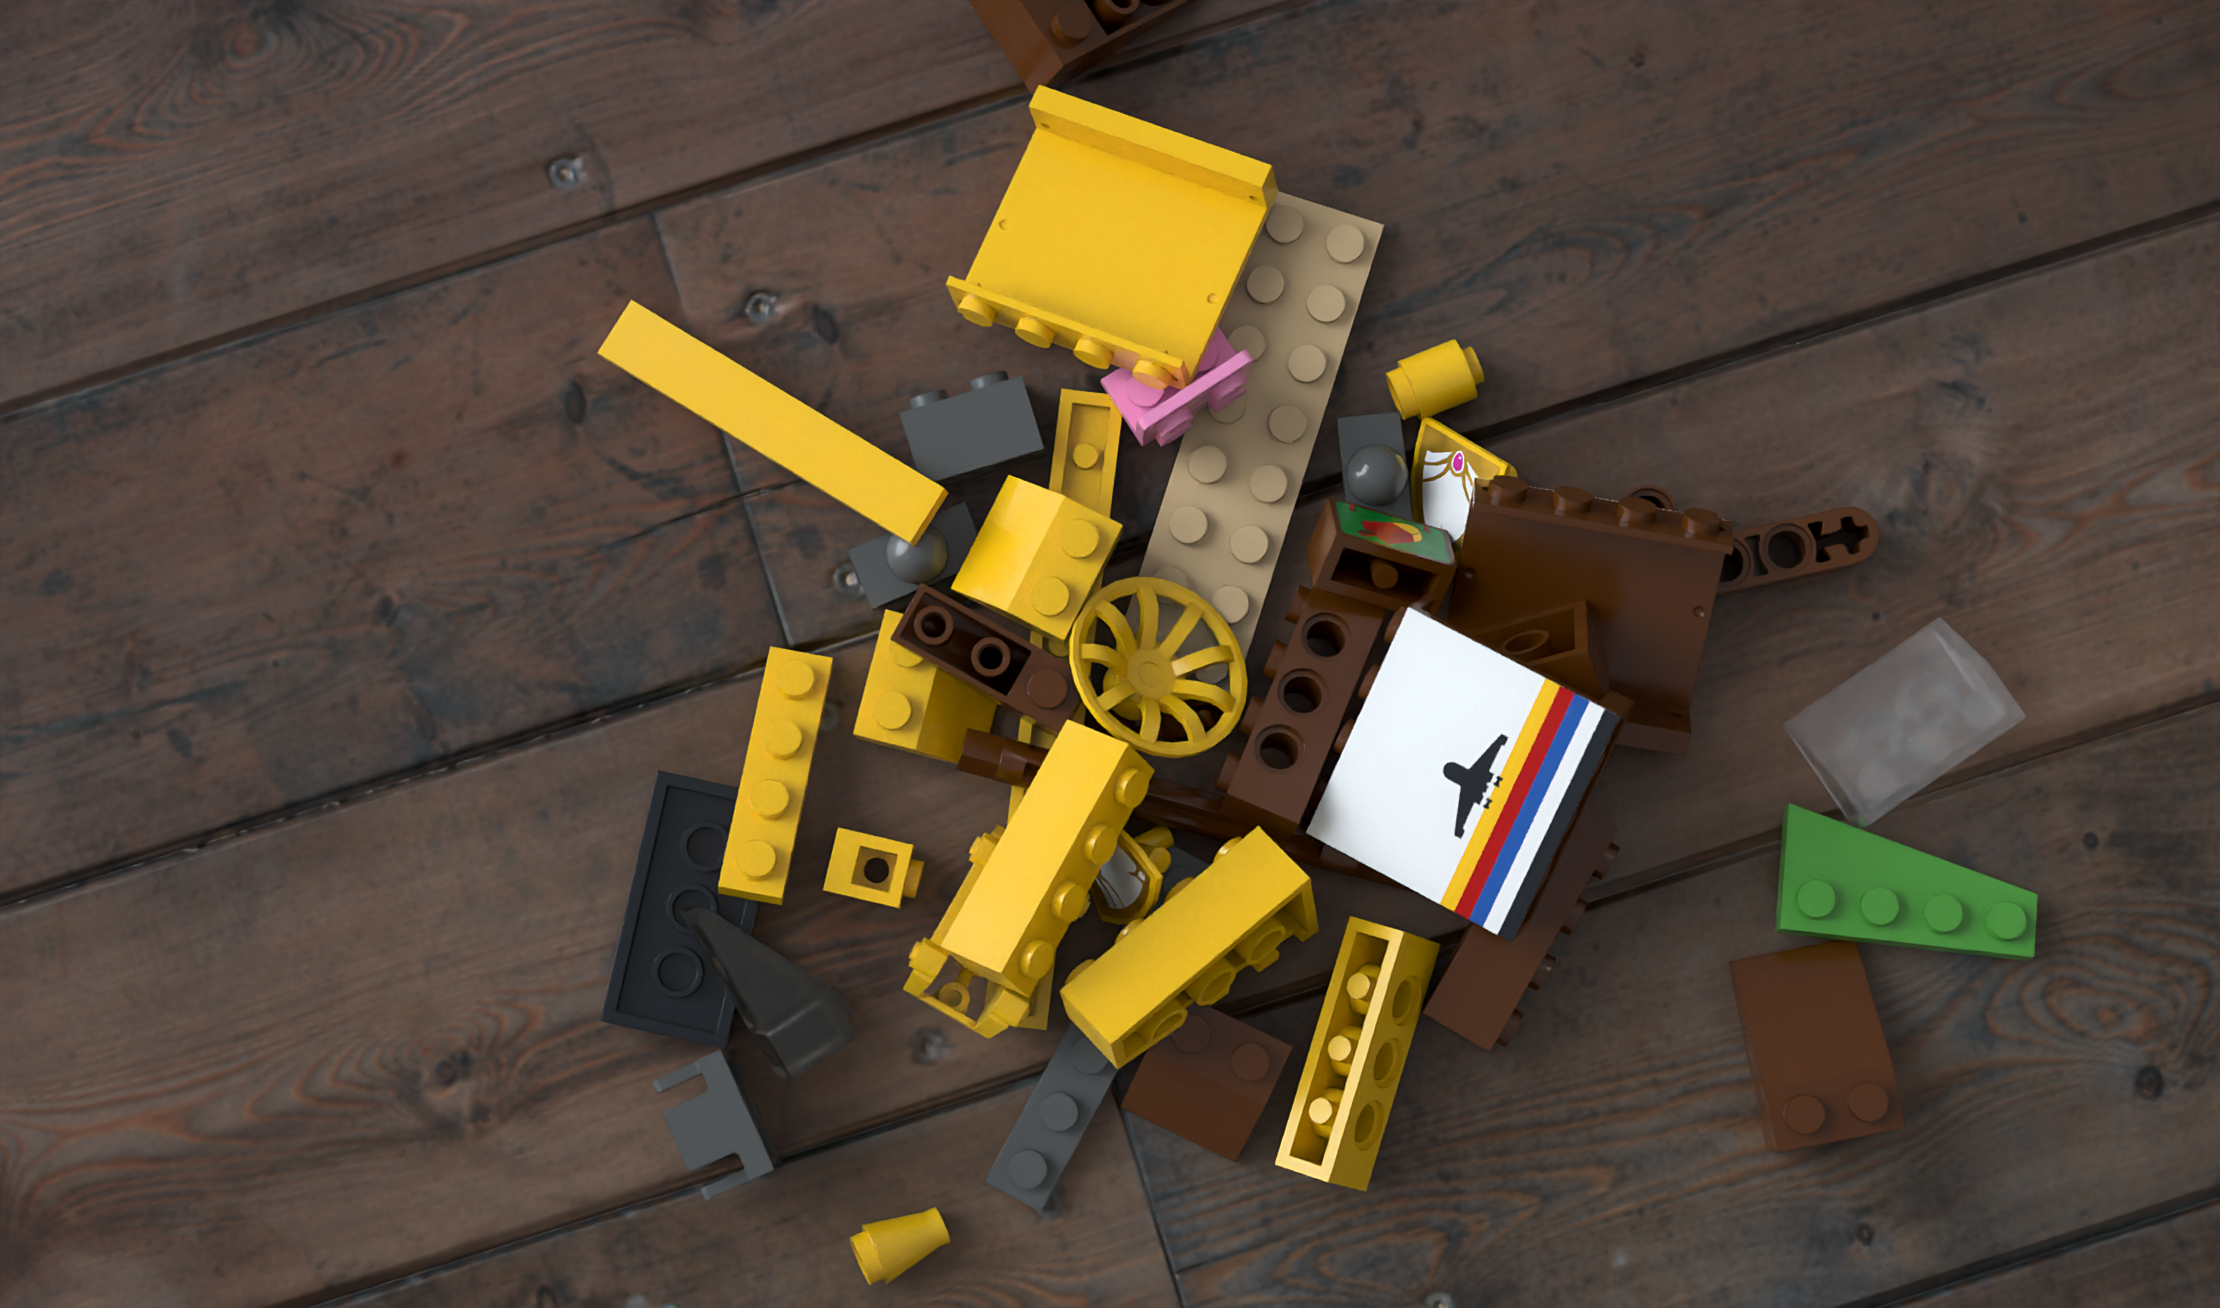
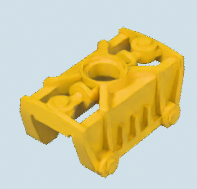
(928, 958)

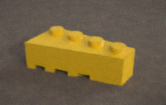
(1191, 947)

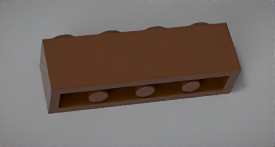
(1490, 974)

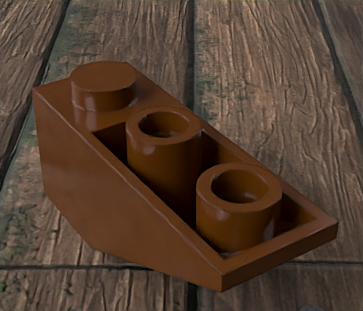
(989, 660)

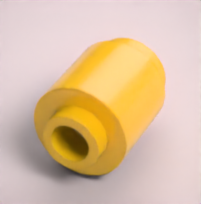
(1435, 380)

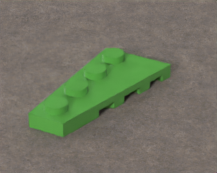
(1884, 893)

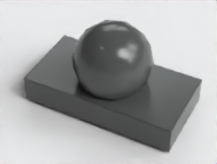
(1374, 462)
(895, 569)

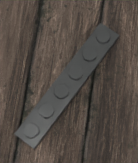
(1066, 1094)

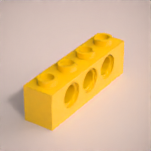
(1357, 1054)

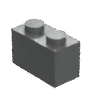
(973, 430)

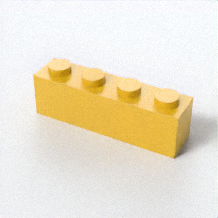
(1048, 858)

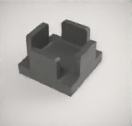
(719, 1121)

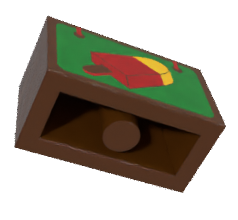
(1379, 556)

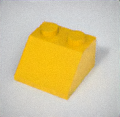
(1037, 558)
(916, 704)

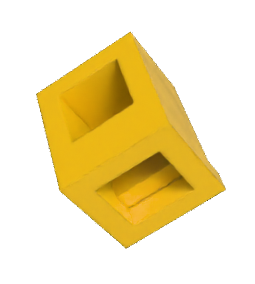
(848, 863)

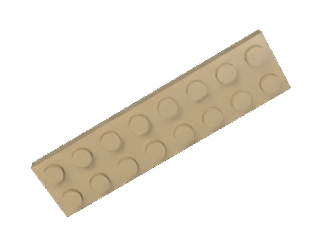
(1248, 461)

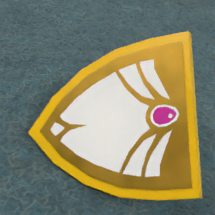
(1445, 477)
(1132, 877)

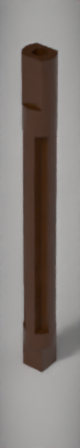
(1164, 804)

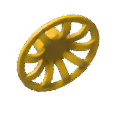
(1147, 674)

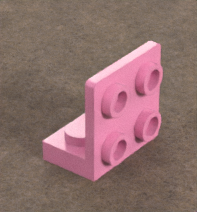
(1168, 412)

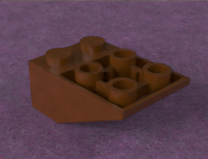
(1065, 38)

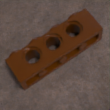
(1279, 797)

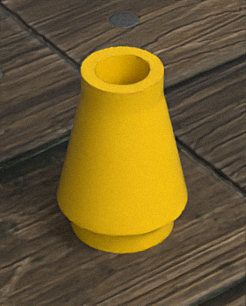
(896, 1244)

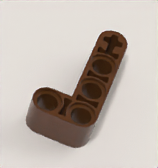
(1751, 544)

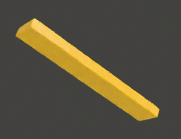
(773, 423)

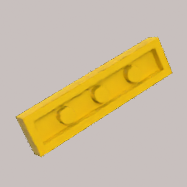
(775, 776)

